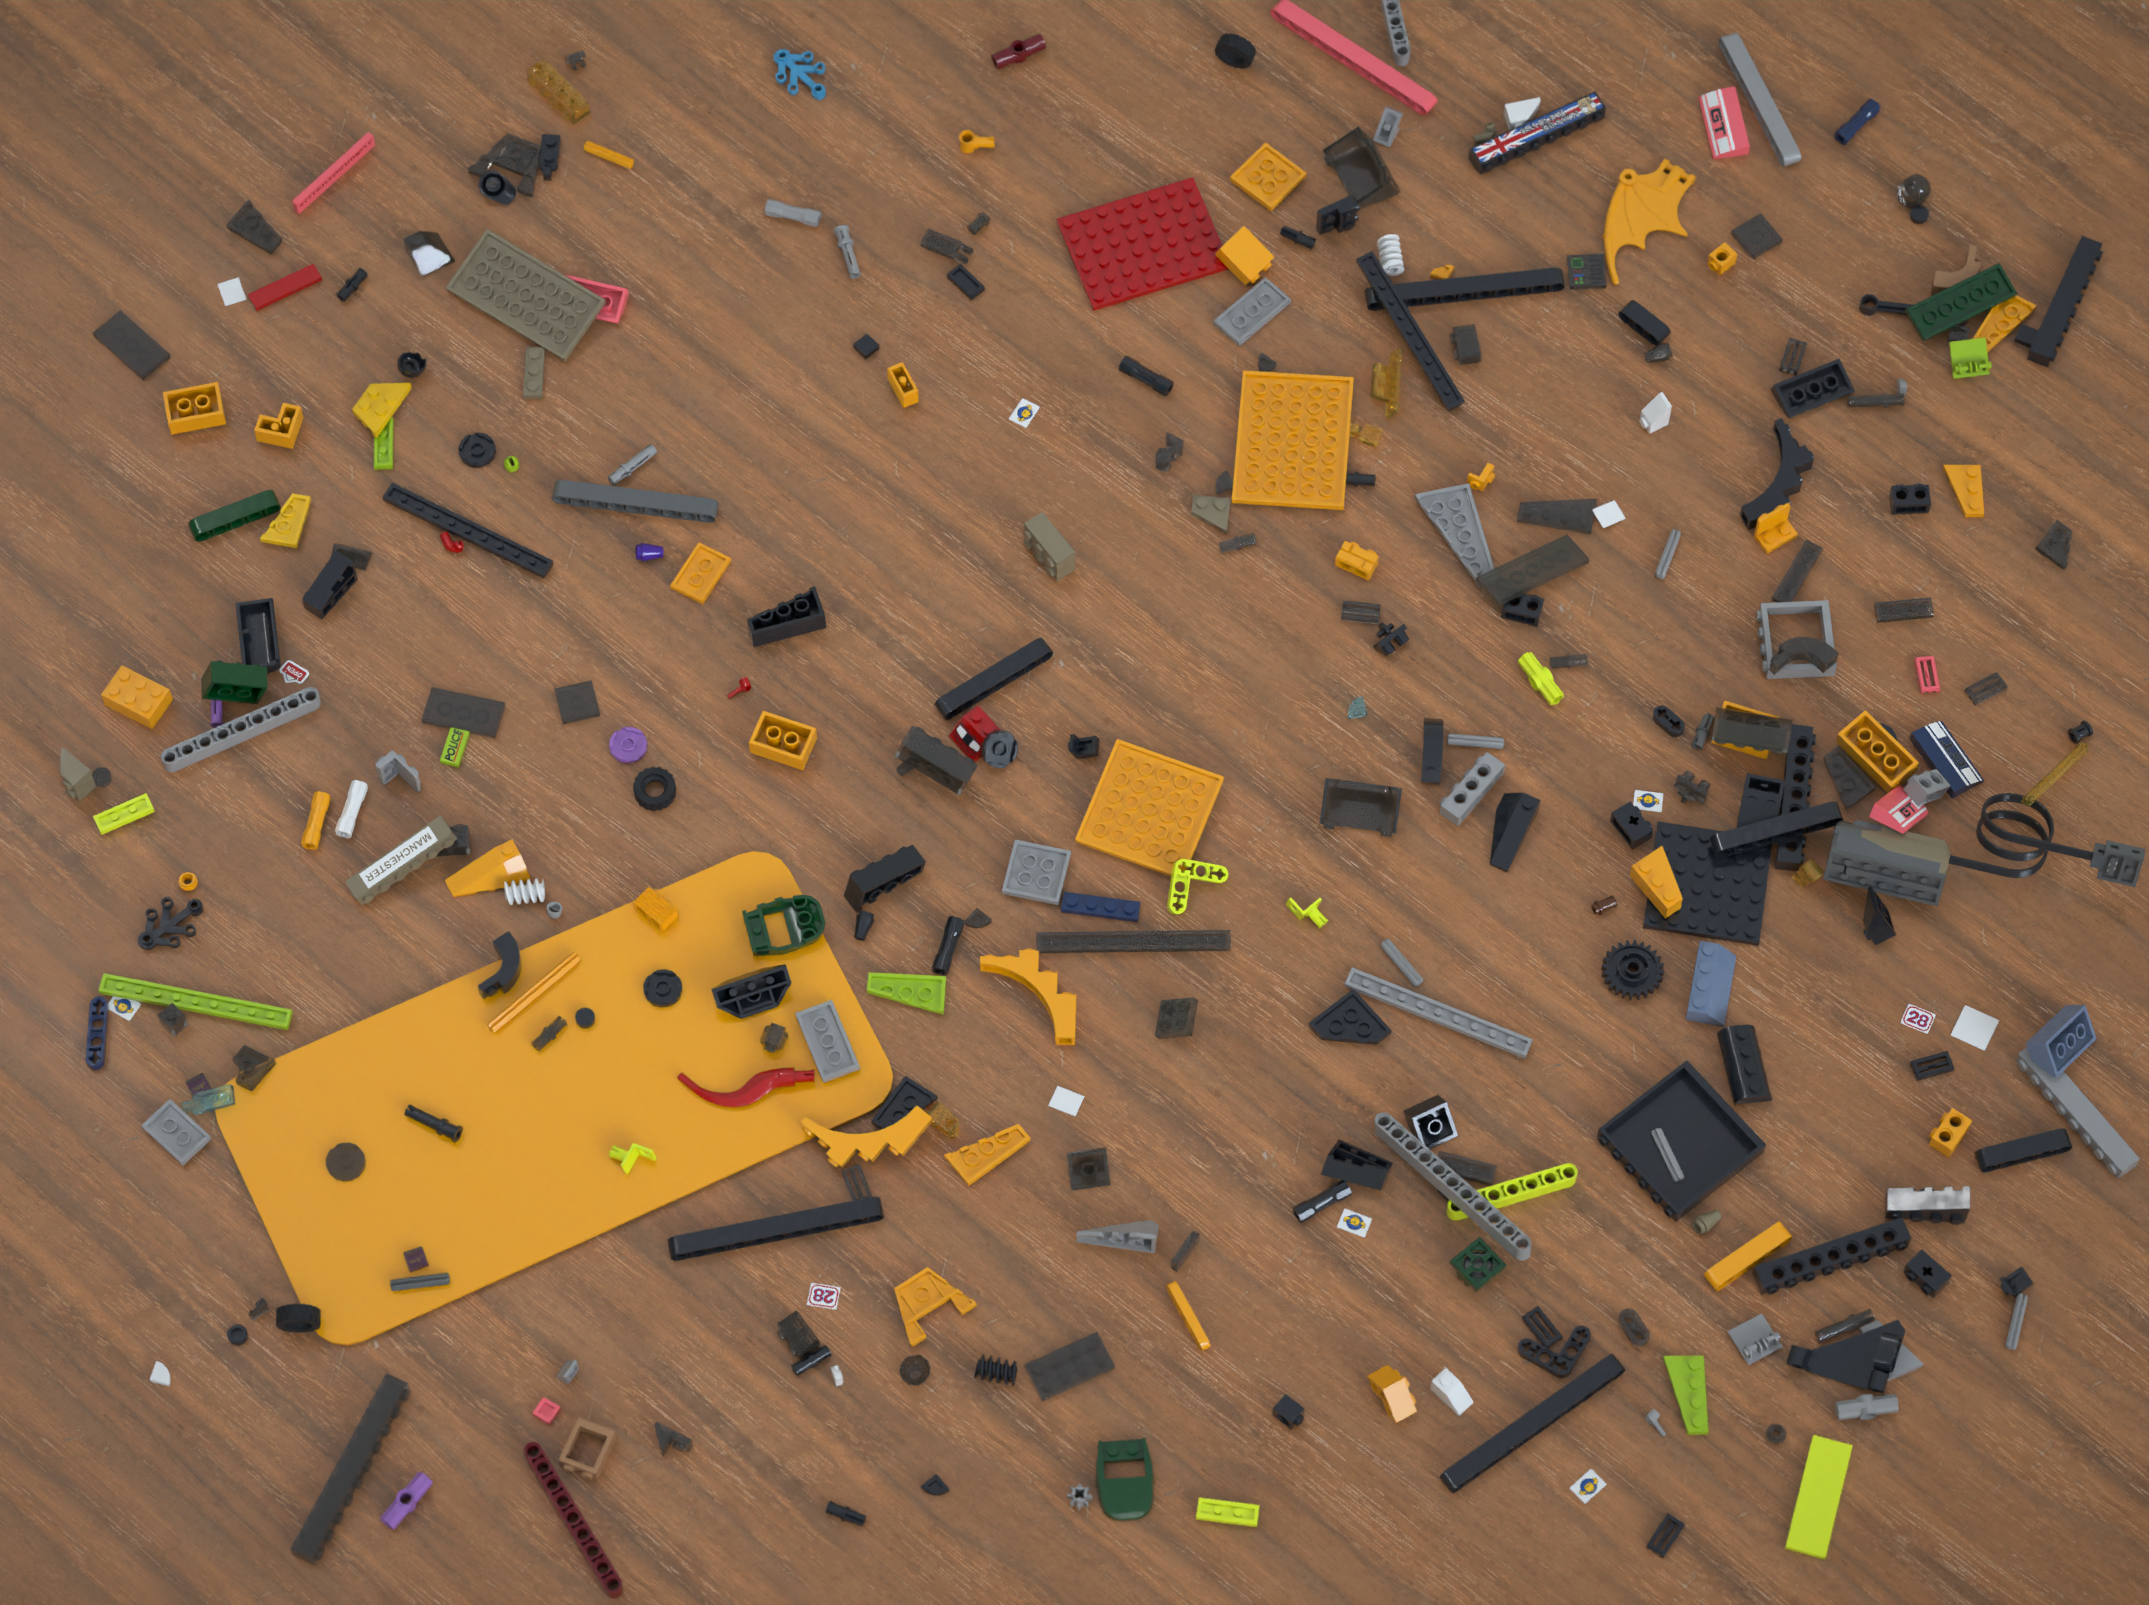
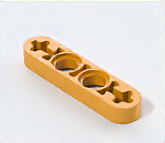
(1188, 1316)

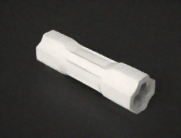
(353, 803)

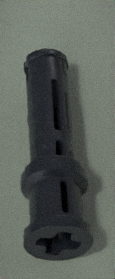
(441, 1126)

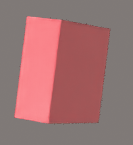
(546, 1411)

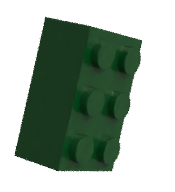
(234, 682)

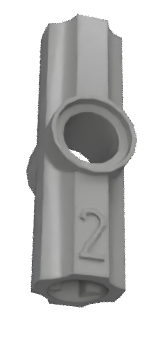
(1866, 1407)

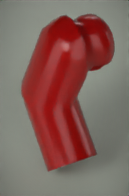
(449, 545)

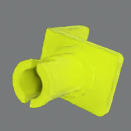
(1312, 911)
(629, 1157)

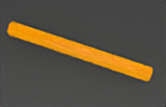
(533, 992)

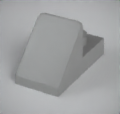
(1388, 126)

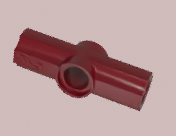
(1027, 47)

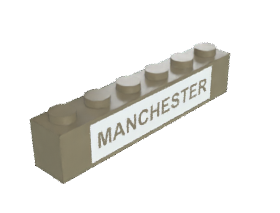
(401, 860)

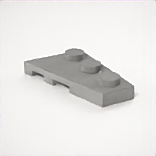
(1906, 1359)

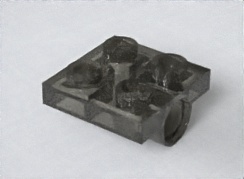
(1176, 1018)

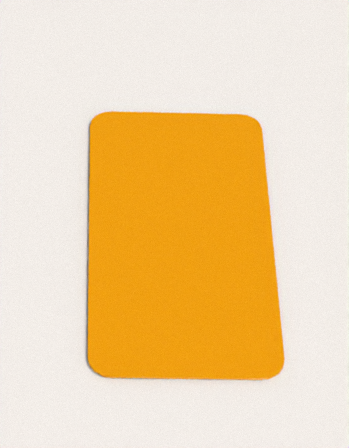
(536, 1123)

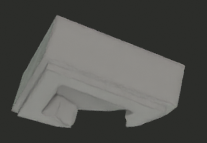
(1901, 386)

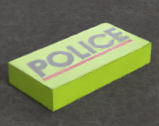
(454, 747)

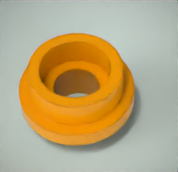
(187, 876)

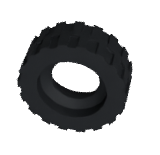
(1235, 51)
(661, 801)
(298, 1318)

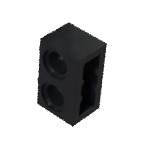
(1910, 503)
(1521, 612)

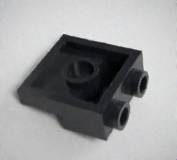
(1337, 215)

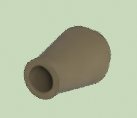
(1706, 1221)

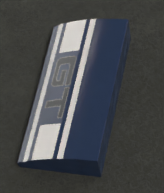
(1945, 754)

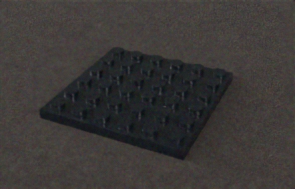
(1719, 894)

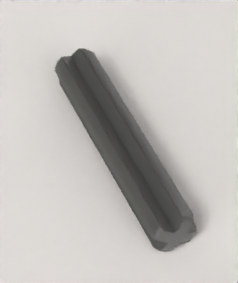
(420, 1281)

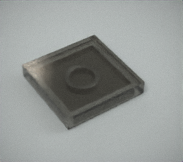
(1756, 236)
(577, 702)

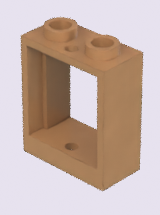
(596, 1431)

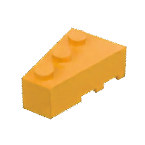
(1658, 882)

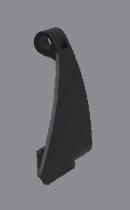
(1856, 1361)

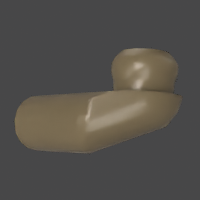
(1488, 134)

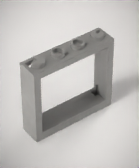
(1794, 670)

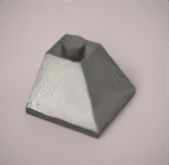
(427, 252)

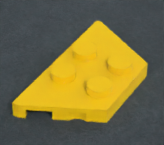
(379, 404)

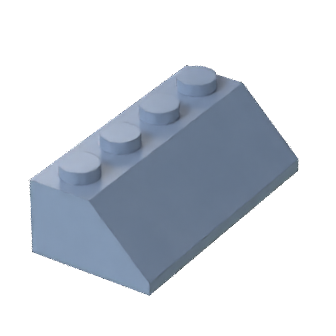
(1711, 984)
(2062, 1039)

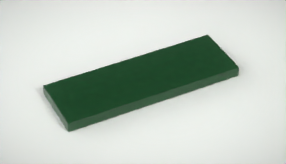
(1961, 302)

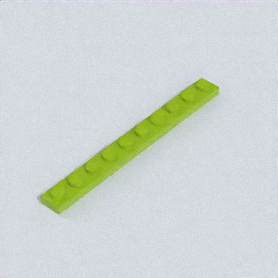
(195, 1001)

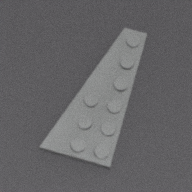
(1458, 522)

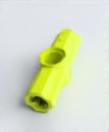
(1540, 678)

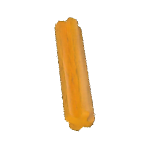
(608, 154)

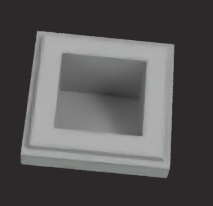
(568, 1371)

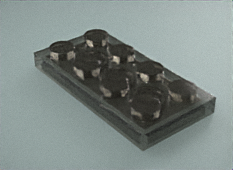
(1069, 1366)

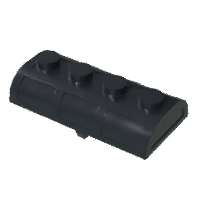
(258, 633)
(1744, 1064)

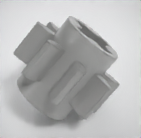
(1079, 1502)

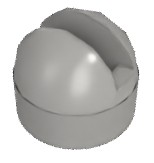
(554, 910)

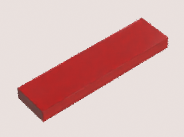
(284, 287)

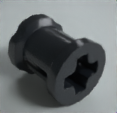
(2080, 732)

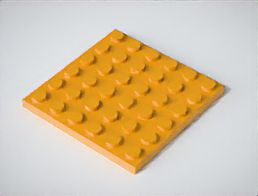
(1149, 808)

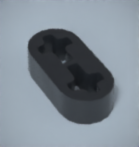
(1670, 720)

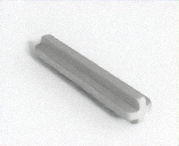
(1667, 554)
(1475, 741)
(1401, 962)
(1667, 1155)
(2016, 1322)

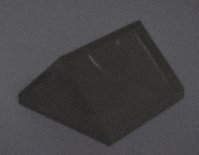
(1088, 1168)

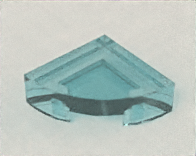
(1357, 708)

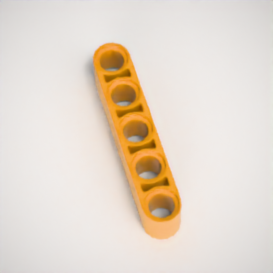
(1748, 1256)

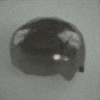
(915, 1370)

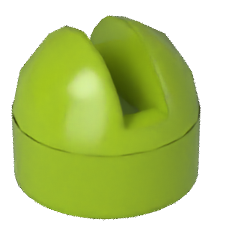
(507, 465)

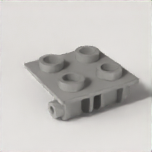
(1755, 1339)

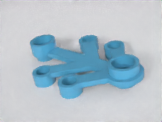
(799, 71)

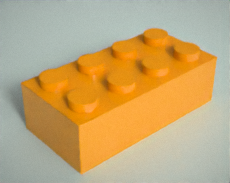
(1877, 752)

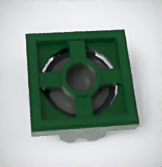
(1477, 1266)

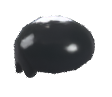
(411, 364)

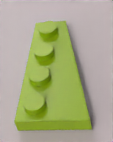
(914, 990)
(1689, 1387)

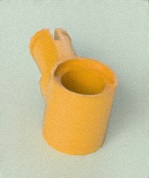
(975, 141)

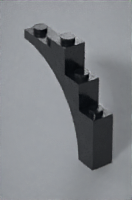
(1787, 481)

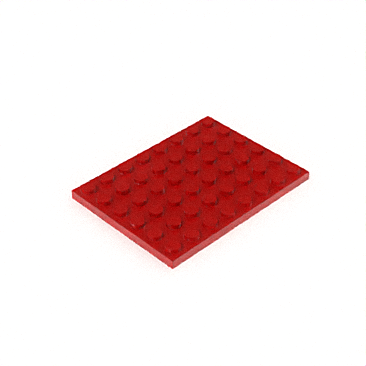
(1142, 243)

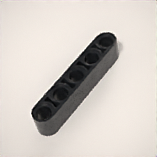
(2023, 1150)

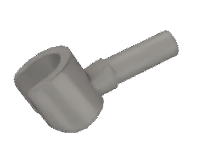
(1652, 1418)

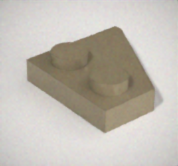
(1212, 510)

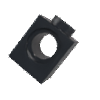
(1288, 1412)

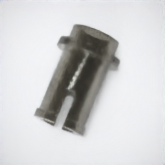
(981, 220)

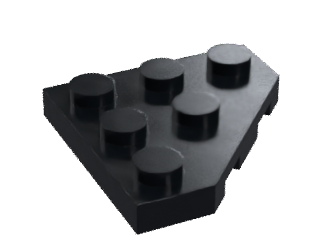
(1350, 1021)

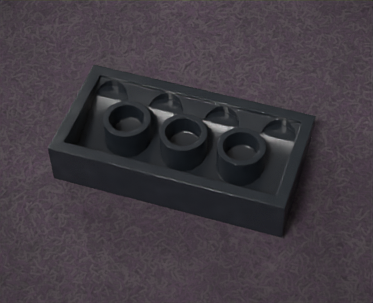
(1812, 388)

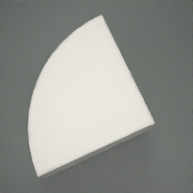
(160, 1374)
(837, 1375)

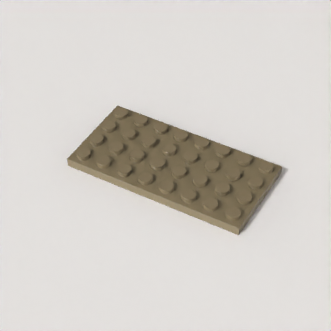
(526, 295)

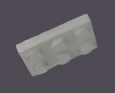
(176, 1132)

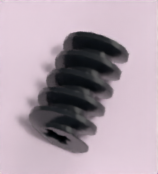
(996, 1369)

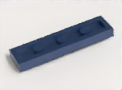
(1100, 907)

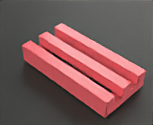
(1929, 688)

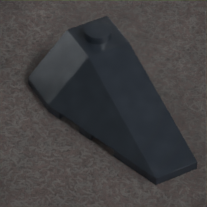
(1511, 826)

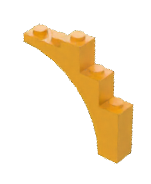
(1043, 984)
(843, 1146)

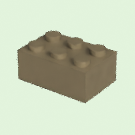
(1049, 546)

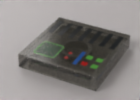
(1586, 271)

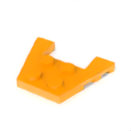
(924, 1294)

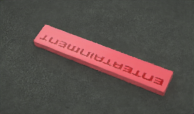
(333, 173)

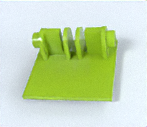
(1969, 358)

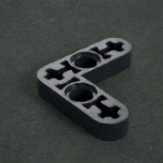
(1561, 1358)

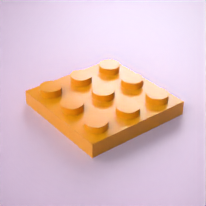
(1268, 176)

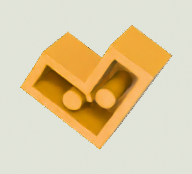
(280, 430)
(1394, 1392)

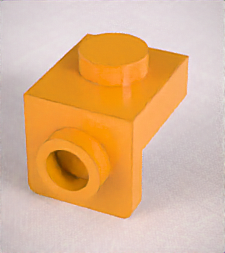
(1480, 482)

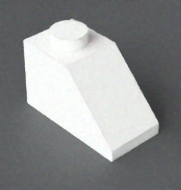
(1521, 112)
(1656, 414)
(1451, 1392)

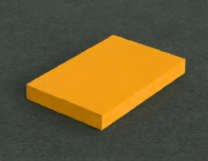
(700, 573)

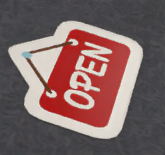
(293, 672)

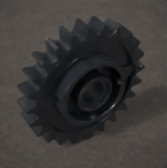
(1632, 983)

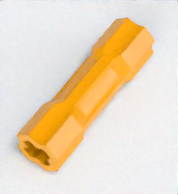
(315, 821)

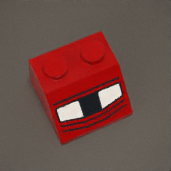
(972, 731)

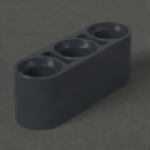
(1644, 323)

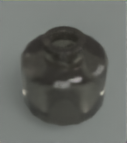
(774, 1037)

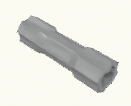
(805, 215)

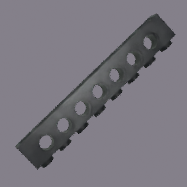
(1802, 736)
(1894, 1229)

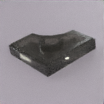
(252, 1067)

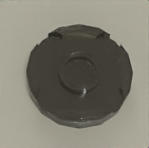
(345, 1162)

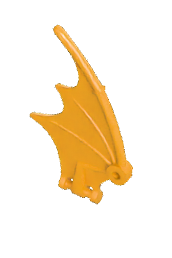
(1643, 206)

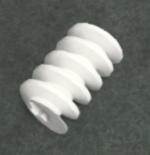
(1390, 254)
(524, 891)

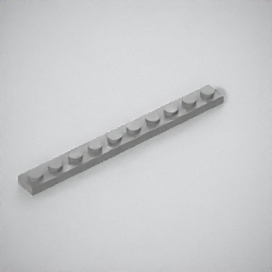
(1438, 1013)

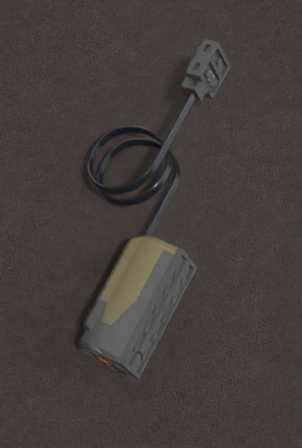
(1917, 864)

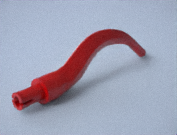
(754, 1088)

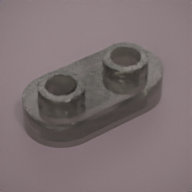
(1634, 1328)

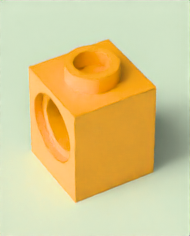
(1725, 253)

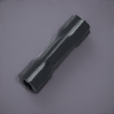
(1135, 369)
(946, 950)
(1308, 1208)

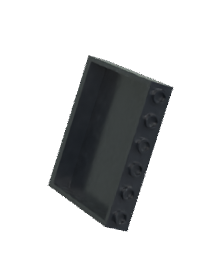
(1702, 1133)

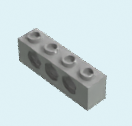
(1457, 812)

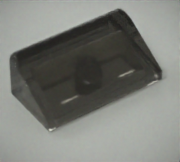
(359, 556)

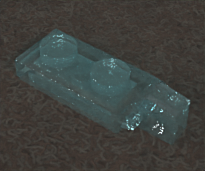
(210, 1100)

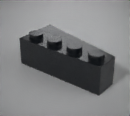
(788, 619)
(883, 876)

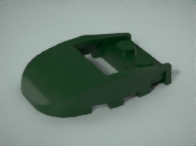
(803, 921)
(1130, 1496)

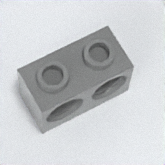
(1926, 787)

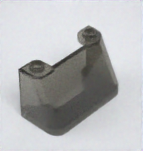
(1361, 168)
(1360, 806)

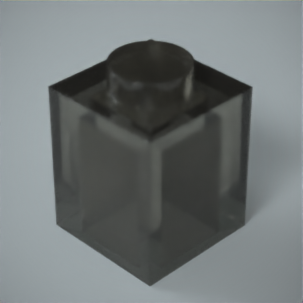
(172, 1019)

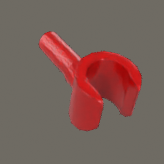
(745, 686)

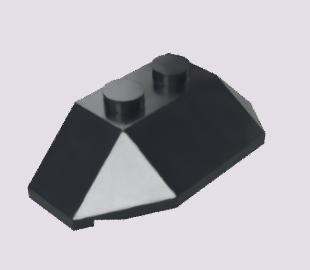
(752, 991)

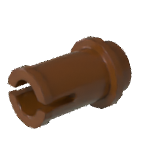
(1604, 905)

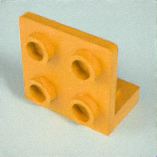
(1774, 529)

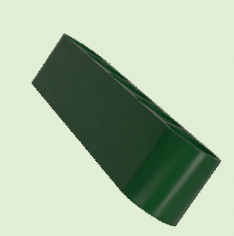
(234, 515)

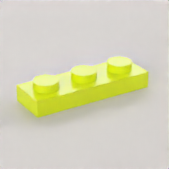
(123, 814)
(1227, 1512)

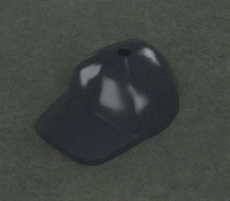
(501, 191)

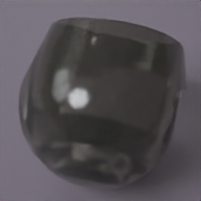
(1916, 188)

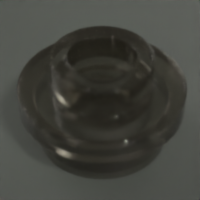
(1776, 1428)

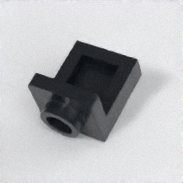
(1083, 747)
(2016, 1282)

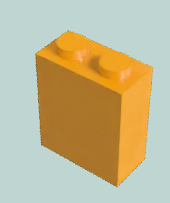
(1245, 256)

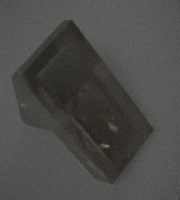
(668, 1436)

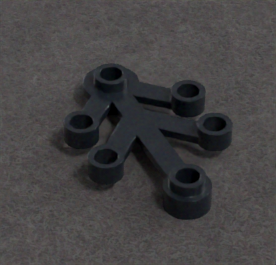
(168, 926)

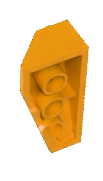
(490, 871)

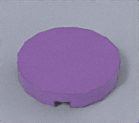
(628, 745)

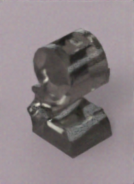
(1166, 455)

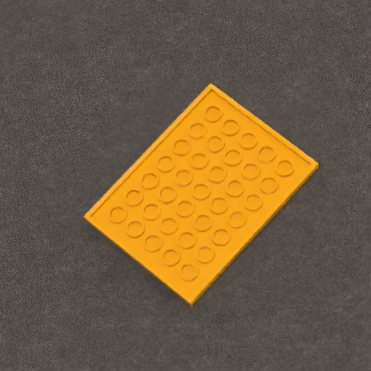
(1293, 440)

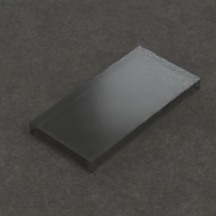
(131, 345)
(463, 712)

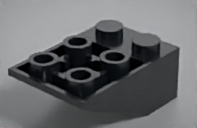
(1760, 799)

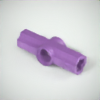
(398, 1510)

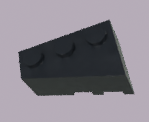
(330, 585)
(1356, 1166)

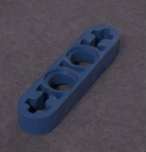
(97, 1033)

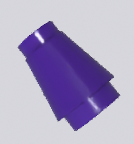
(648, 552)

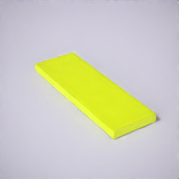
(1818, 1497)

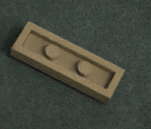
(534, 373)

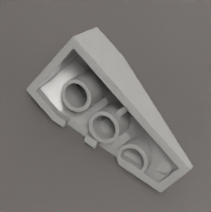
(1130, 1236)

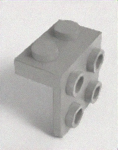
(393, 764)

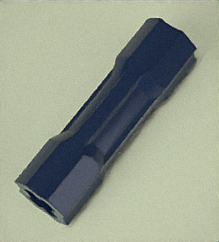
(1857, 121)

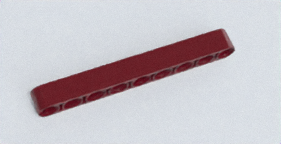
(577, 1528)

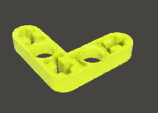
(1185, 877)

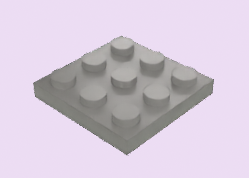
(1036, 872)

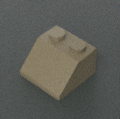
(75, 776)

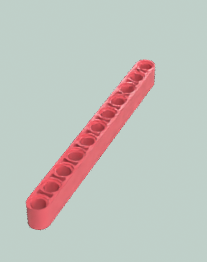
(1353, 57)

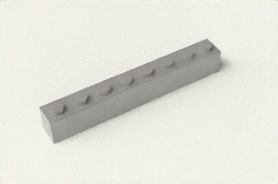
(2081, 1116)

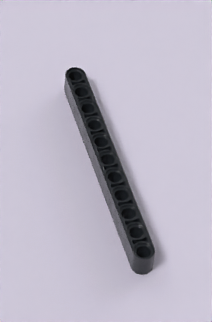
(1474, 288)
(775, 1228)
(1532, 1423)

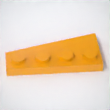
(2003, 320)
(979, 1158)

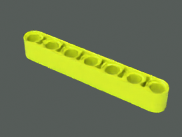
(1523, 1192)

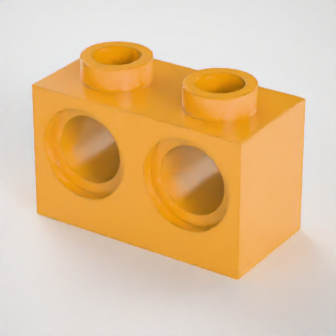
(1952, 1133)

